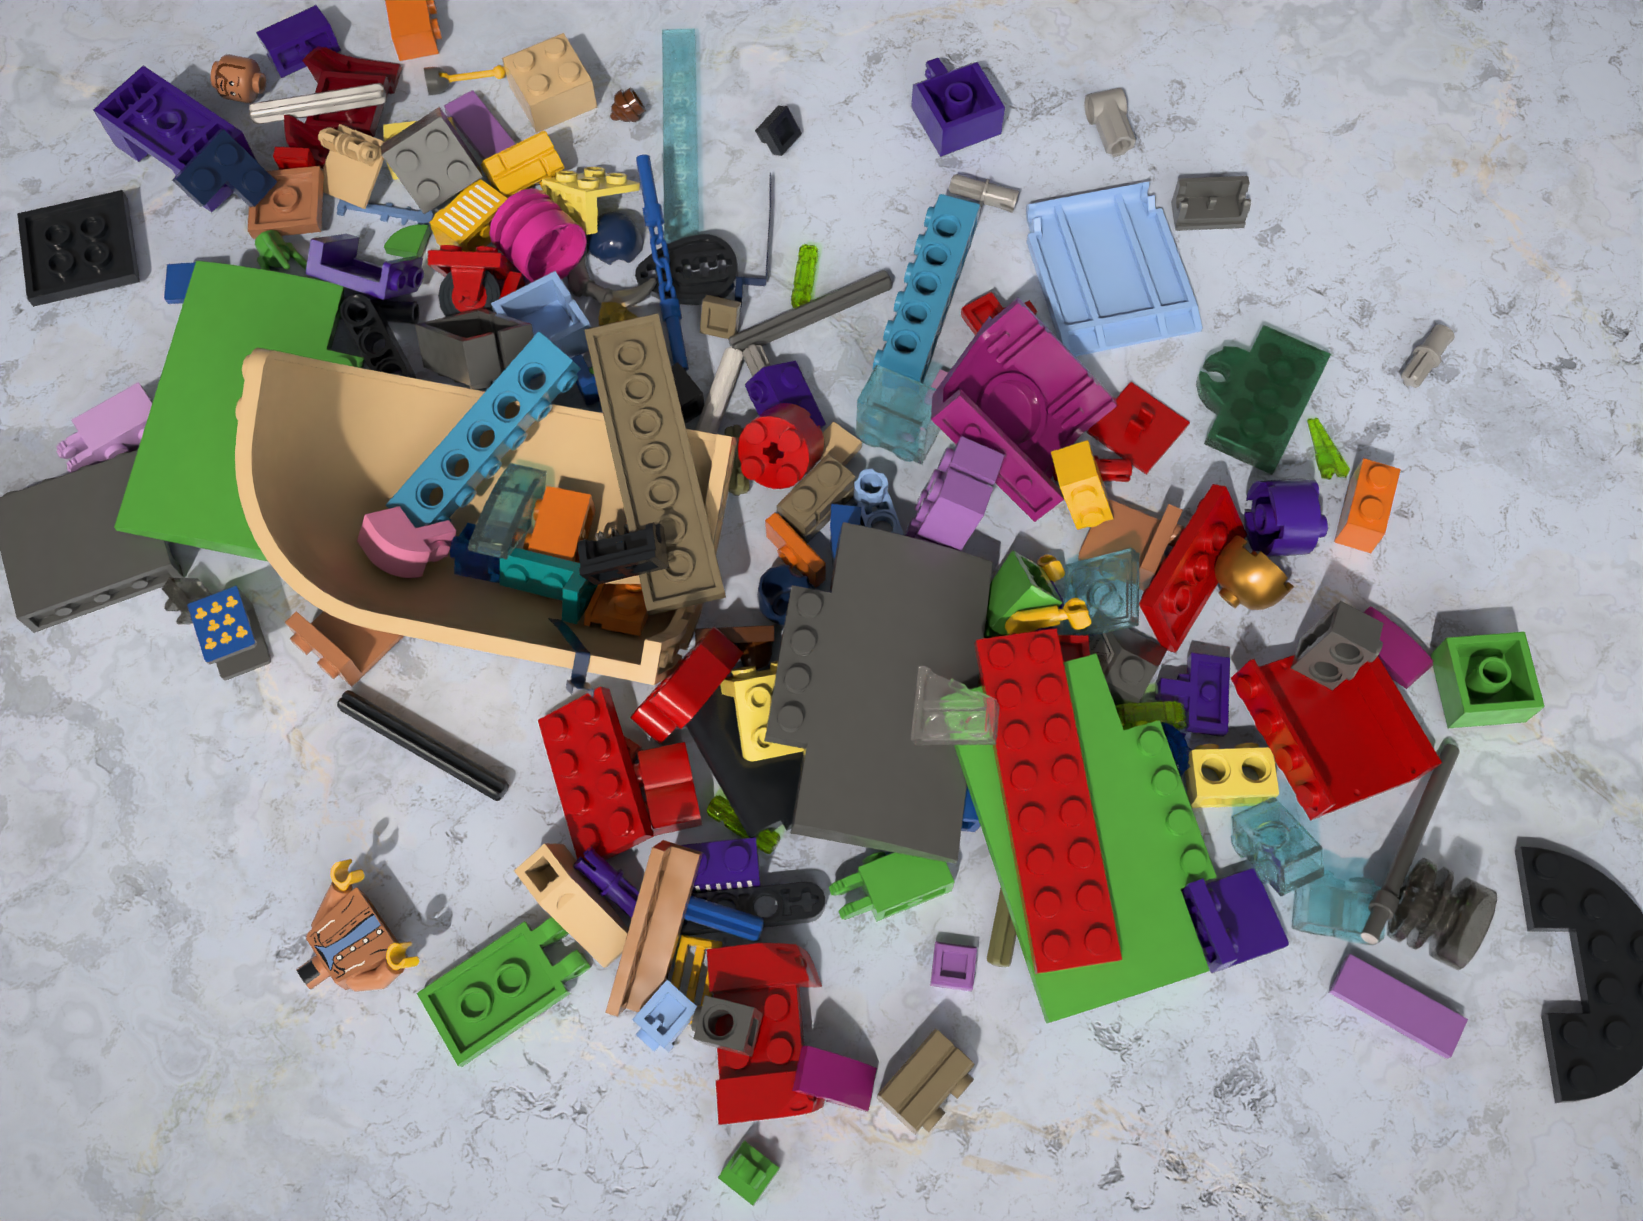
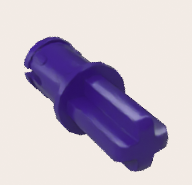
(608, 880)

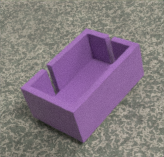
(956, 495)

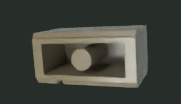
(809, 502)
(926, 1082)

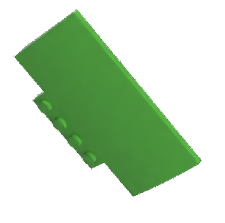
(185, 463)
(1145, 843)

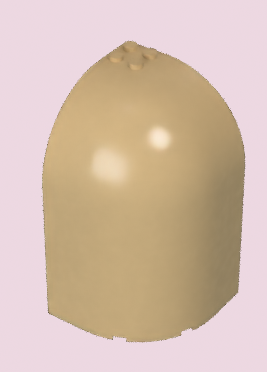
(341, 440)

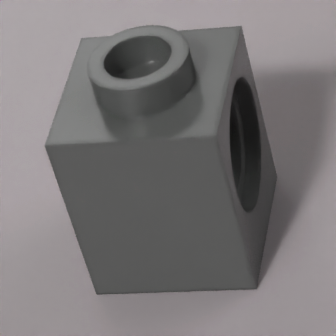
(744, 1031)

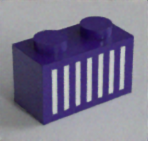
(727, 865)

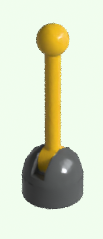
(438, 80)

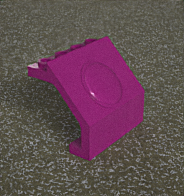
(1023, 399)

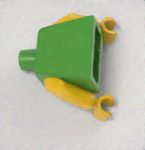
(1025, 599)

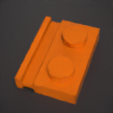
(618, 608)

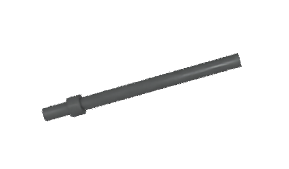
(1385, 901)

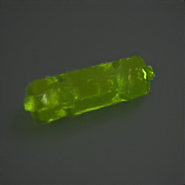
(804, 275)
(721, 810)

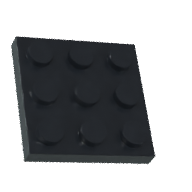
(77, 248)

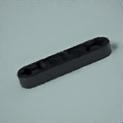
(746, 897)

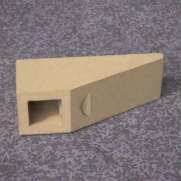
(574, 902)

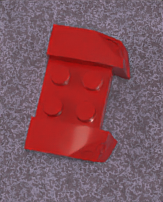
(768, 980)

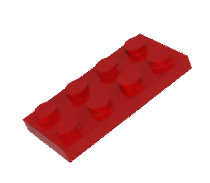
(1188, 572)
(595, 776)

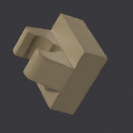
(719, 317)

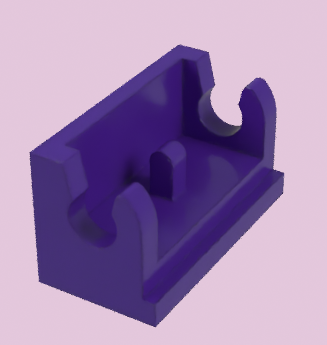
(296, 37)

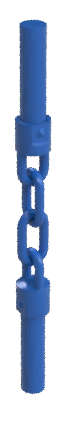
(654, 218)

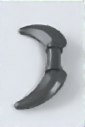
(582, 285)

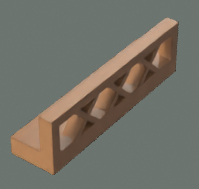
(654, 926)

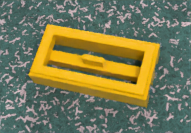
(700, 944)

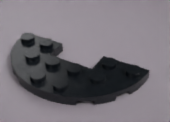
(1603, 1044)

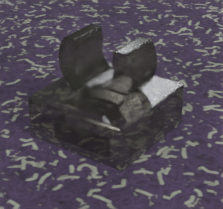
(182, 592)

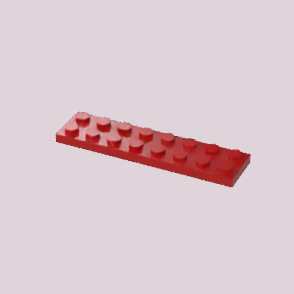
(1048, 803)

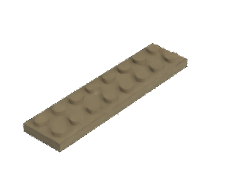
(654, 459)

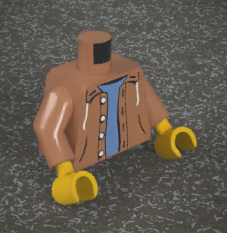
(352, 939)

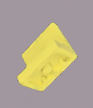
(579, 192)

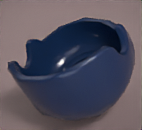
(616, 238)
(775, 590)

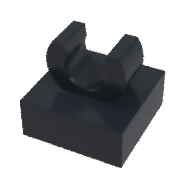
(779, 130)

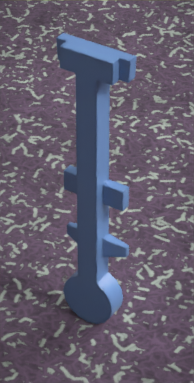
(388, 211)

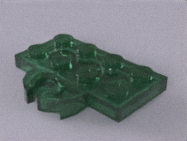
(1260, 396)

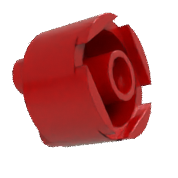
(780, 446)

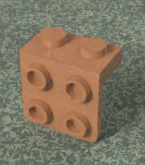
(1135, 531)
(341, 646)

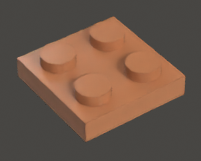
(291, 204)

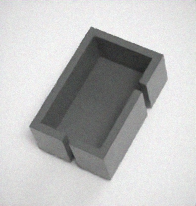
(472, 345)

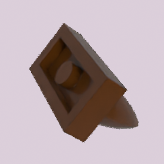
(752, 640)

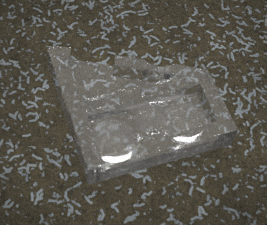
(951, 713)

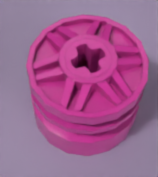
(537, 235)

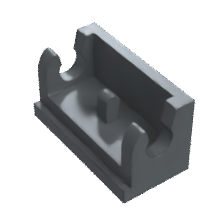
(1210, 203)

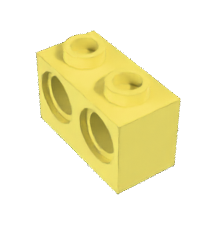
(1233, 786)

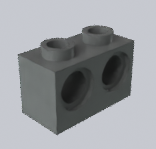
(1338, 646)

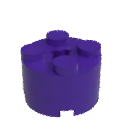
(1284, 517)

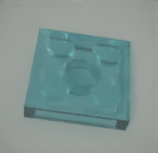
(1109, 590)

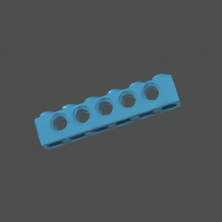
(948, 218)
(487, 414)

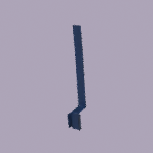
(740, 281)
(581, 659)

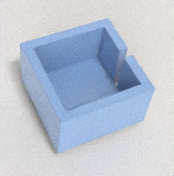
(549, 310)

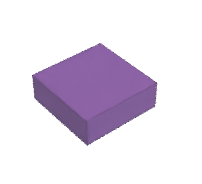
(953, 966)

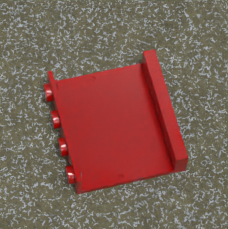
(1336, 741)

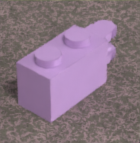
(107, 429)

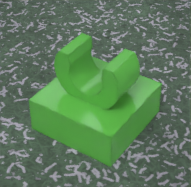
(748, 1173)

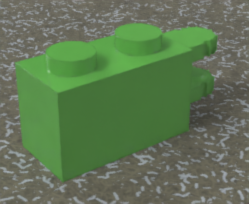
(893, 884)

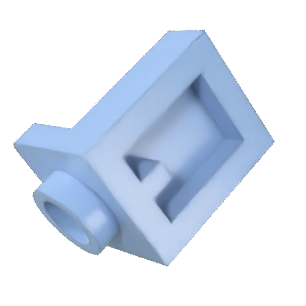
(664, 1017)

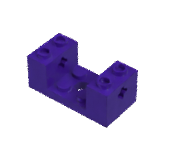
(162, 121)

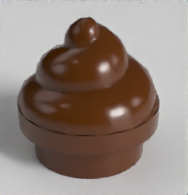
(627, 106)

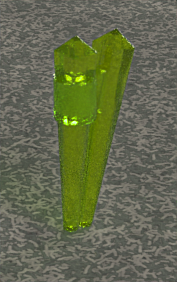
(1327, 455)

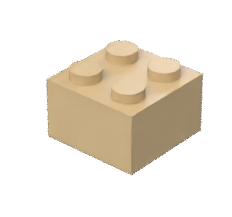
(550, 82)

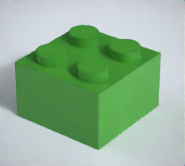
(1487, 680)

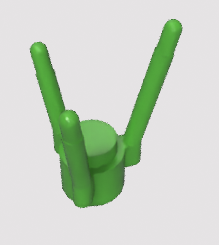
(276, 251)

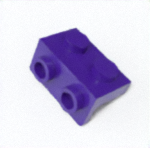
(782, 385)

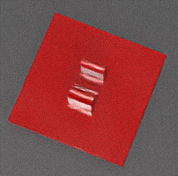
(1139, 428)

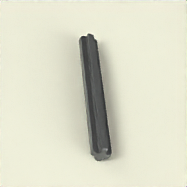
(812, 311)

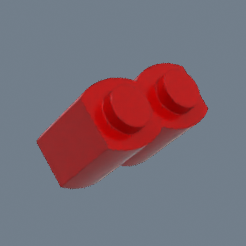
(668, 788)

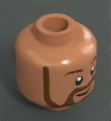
(237, 78)

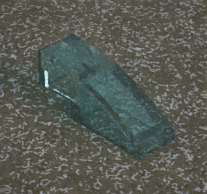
(508, 511)

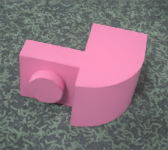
(400, 547)

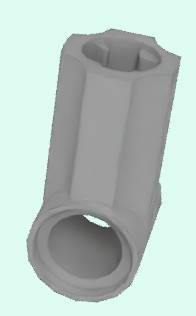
(1108, 113)

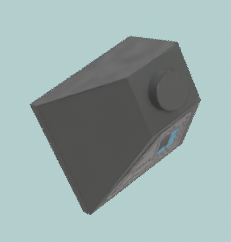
(1126, 662)

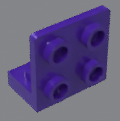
(1233, 919)

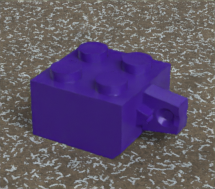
(957, 106)

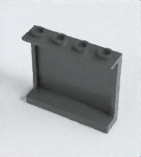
(65, 550)

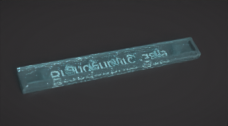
(680, 134)

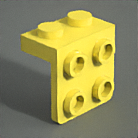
(752, 700)

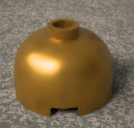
(1249, 577)

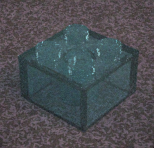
(896, 415)

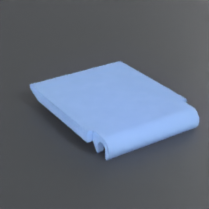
(1110, 270)

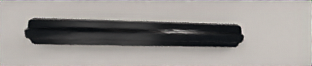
(423, 745)

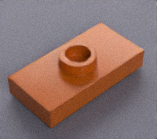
(795, 550)

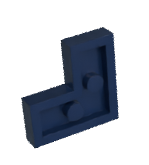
(222, 163)

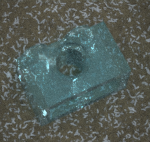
(1277, 846)

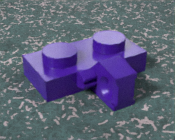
(1202, 692)

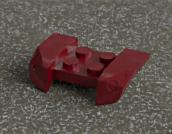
(338, 72)

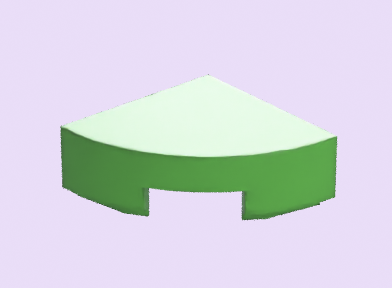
(408, 241)

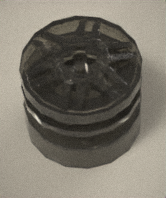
(1451, 917)

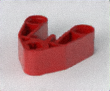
(689, 687)

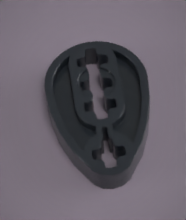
(693, 252)

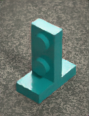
(548, 578)

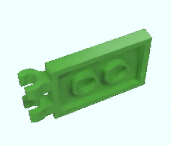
(500, 989)

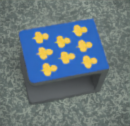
(229, 633)

